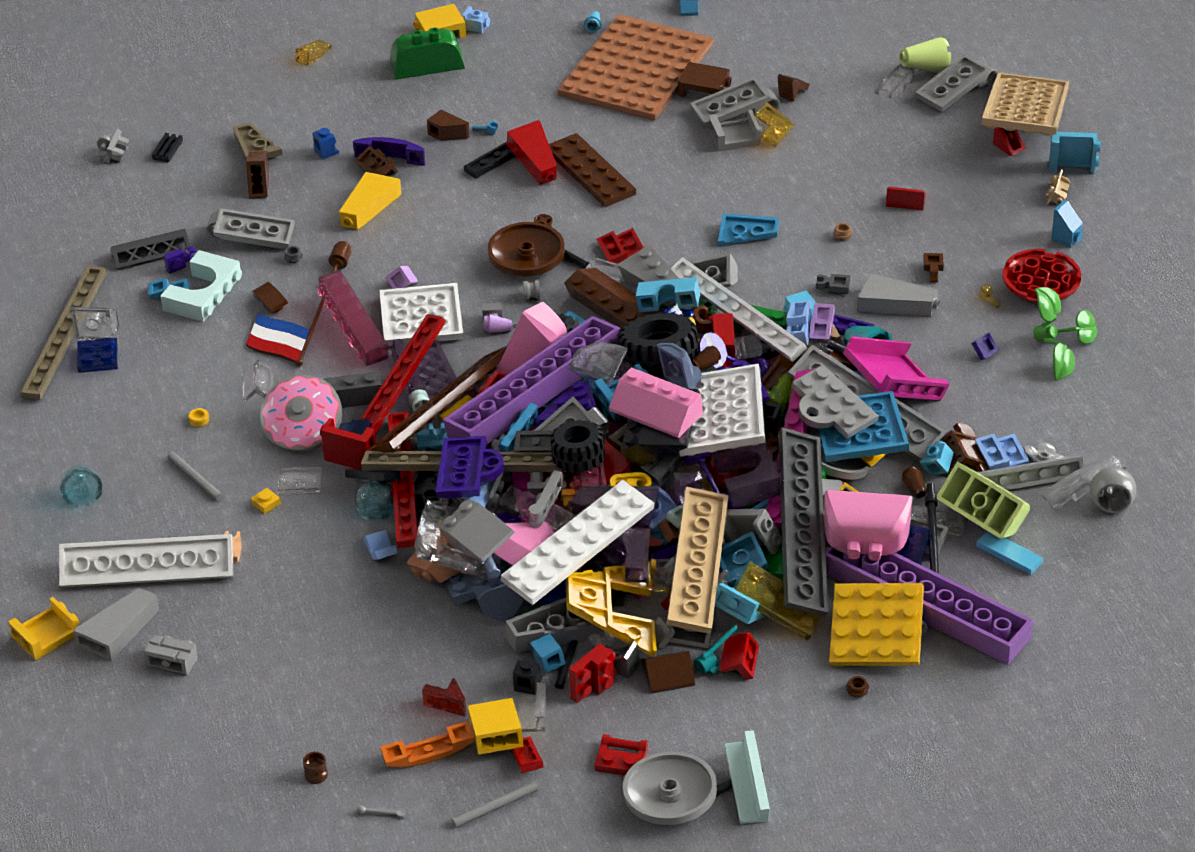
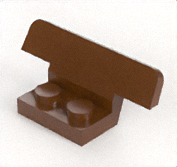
(964, 448)

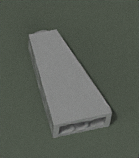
(896, 297)
(117, 624)

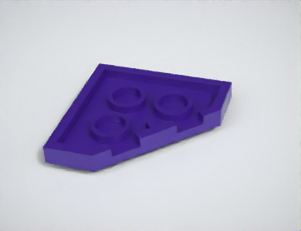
(580, 391)

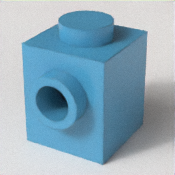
(547, 653)

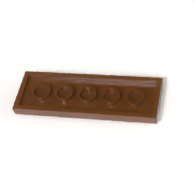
(591, 170)

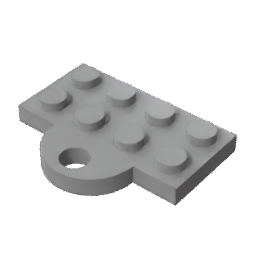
(831, 403)

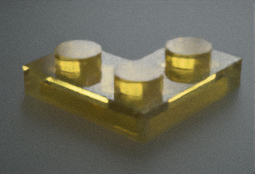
(777, 124)

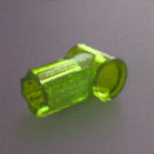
(781, 391)

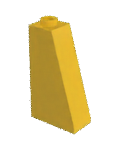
(368, 199)

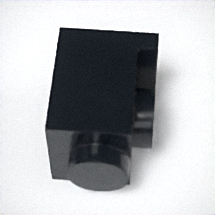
(526, 670)

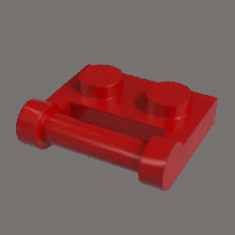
(619, 761)

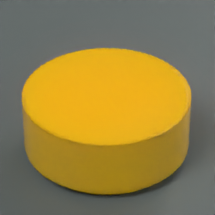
(198, 417)

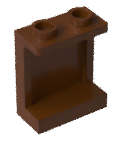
(703, 79)

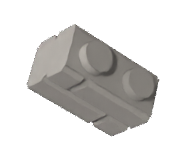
(171, 654)

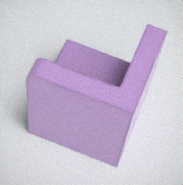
(401, 277)

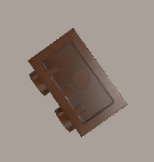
(375, 162)

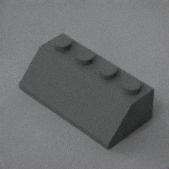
(356, 389)

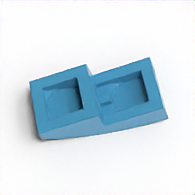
(157, 287)

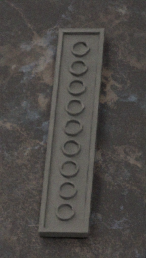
(802, 523)

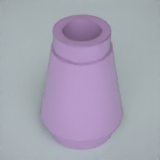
(496, 324)

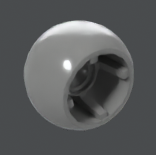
(1118, 490)

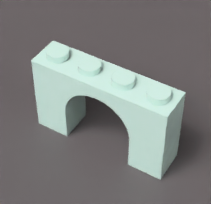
(201, 303)

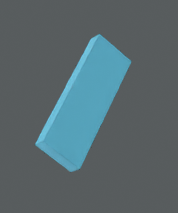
(1010, 552)

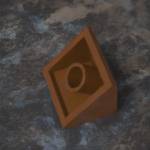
(668, 671)

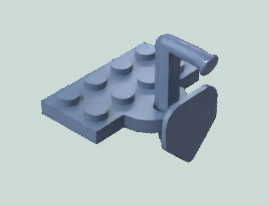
(494, 596)

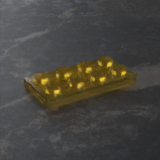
(769, 592)

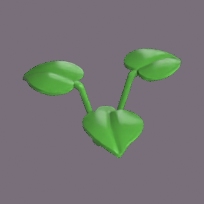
(1063, 358)

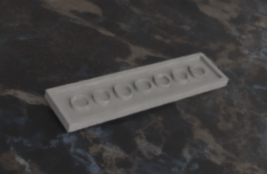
(919, 430)

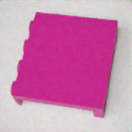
(890, 369)

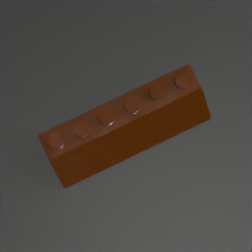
(604, 296)

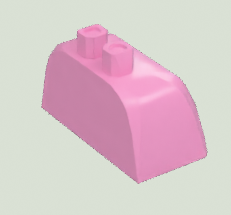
(534, 332)
(866, 522)

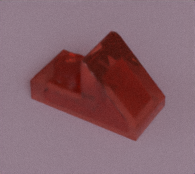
(447, 699)

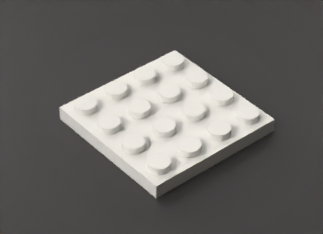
(407, 307)

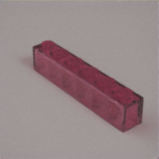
(352, 318)

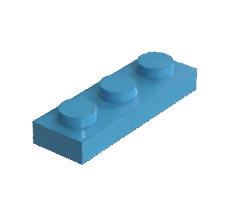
(524, 423)

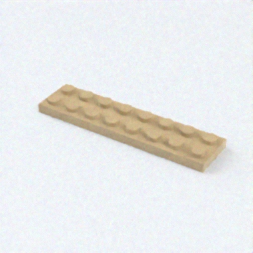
(697, 560)

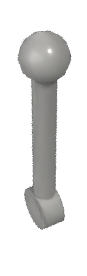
(400, 813)

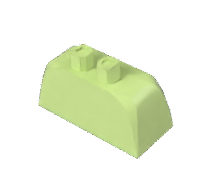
(983, 501)

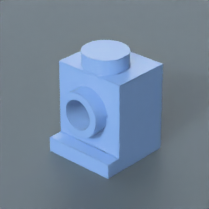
(475, 20)

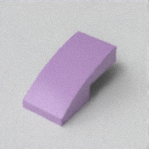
(822, 321)

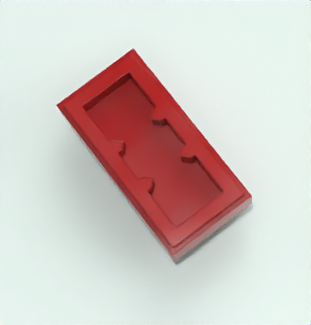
(527, 756)

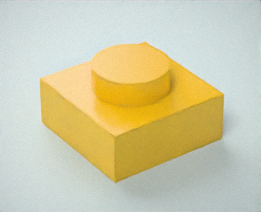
(265, 500)

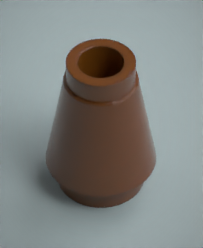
(707, 357)
(914, 481)

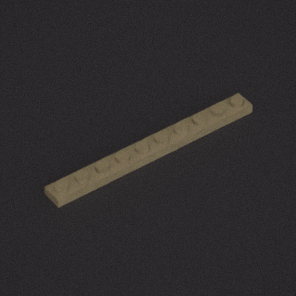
(62, 335)
(431, 460)

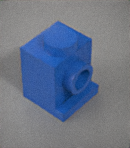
(324, 143)

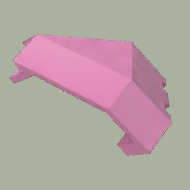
(522, 541)

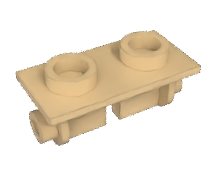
(1058, 188)

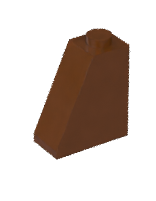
(257, 174)

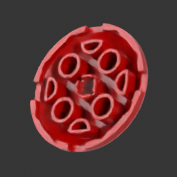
(1041, 269)

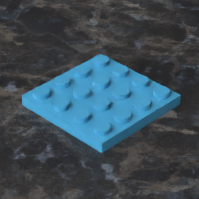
(879, 438)

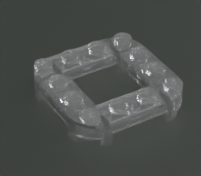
(430, 549)

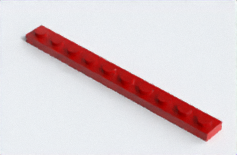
(404, 494)

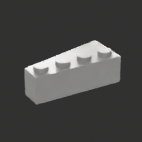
(646, 267)
(548, 619)

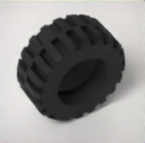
(647, 332)

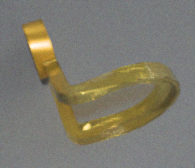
(653, 571)

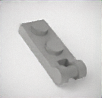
(545, 499)

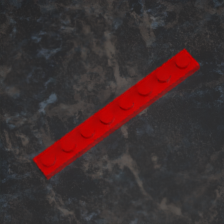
(403, 370)

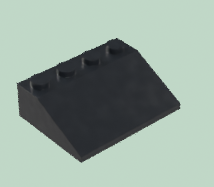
(646, 444)

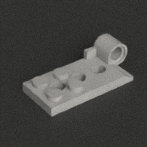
(978, 74)
(739, 104)
(222, 227)
(573, 411)

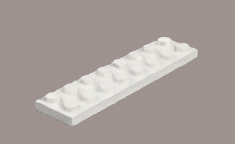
(577, 542)
(146, 560)

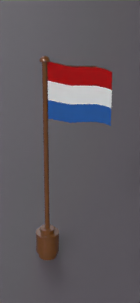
(287, 338)

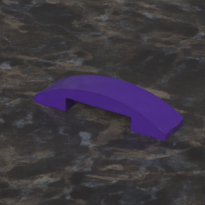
(392, 148)

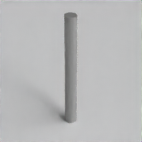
(195, 476)
(494, 804)

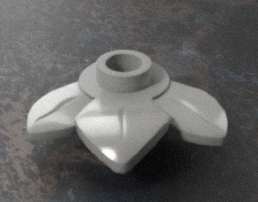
(1042, 452)

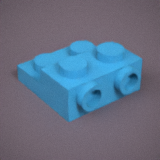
(738, 553)

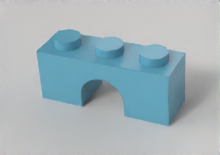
(654, 293)

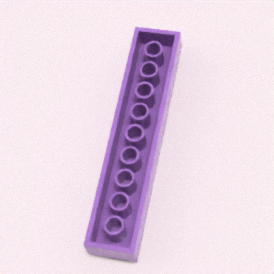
(532, 382)
(946, 604)

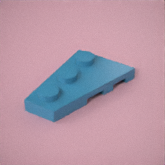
(746, 228)

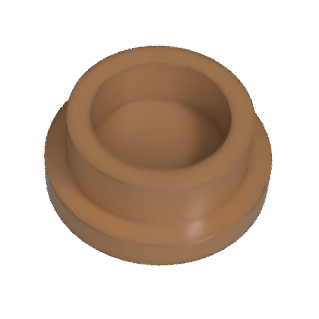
(842, 231)

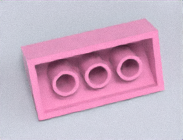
(656, 402)

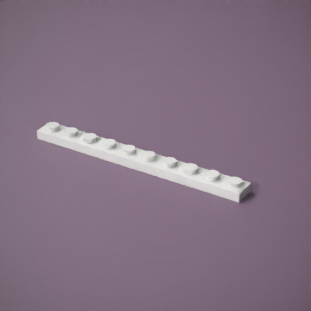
(742, 312)

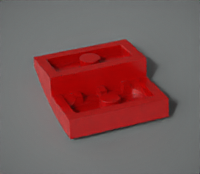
(620, 246)

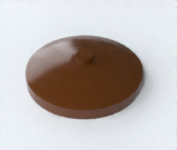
(526, 249)

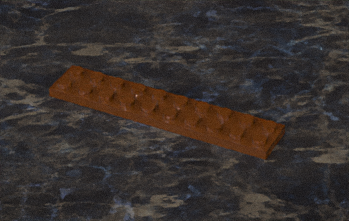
(439, 402)

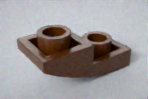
(270, 297)

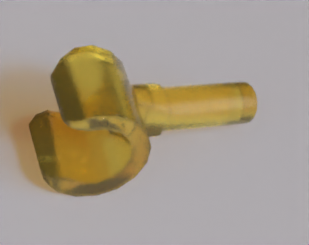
(986, 291)

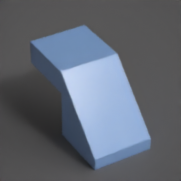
(379, 545)

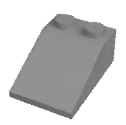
(475, 530)

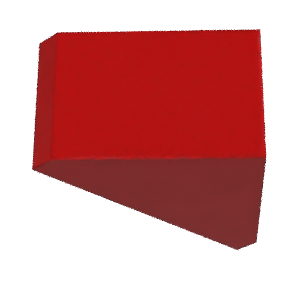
(1008, 141)

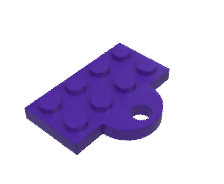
(465, 465)

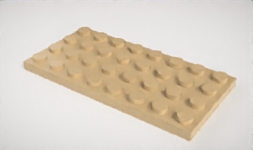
(1025, 104)

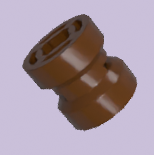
(315, 767)

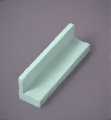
(747, 780)

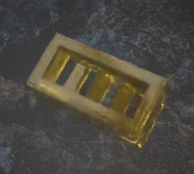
(311, 52)

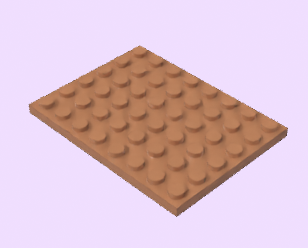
(635, 66)

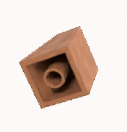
(429, 570)

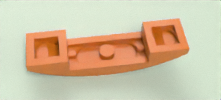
(428, 750)

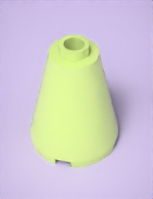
(927, 56)

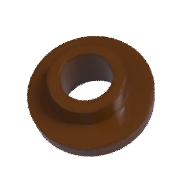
(857, 686)

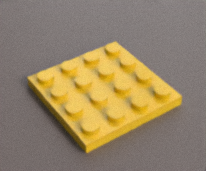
(876, 624)

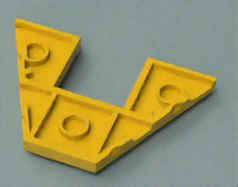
(590, 598)

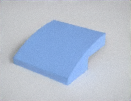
(1001, 451)

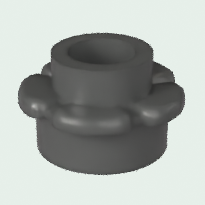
(292, 254)

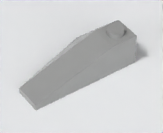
(719, 267)

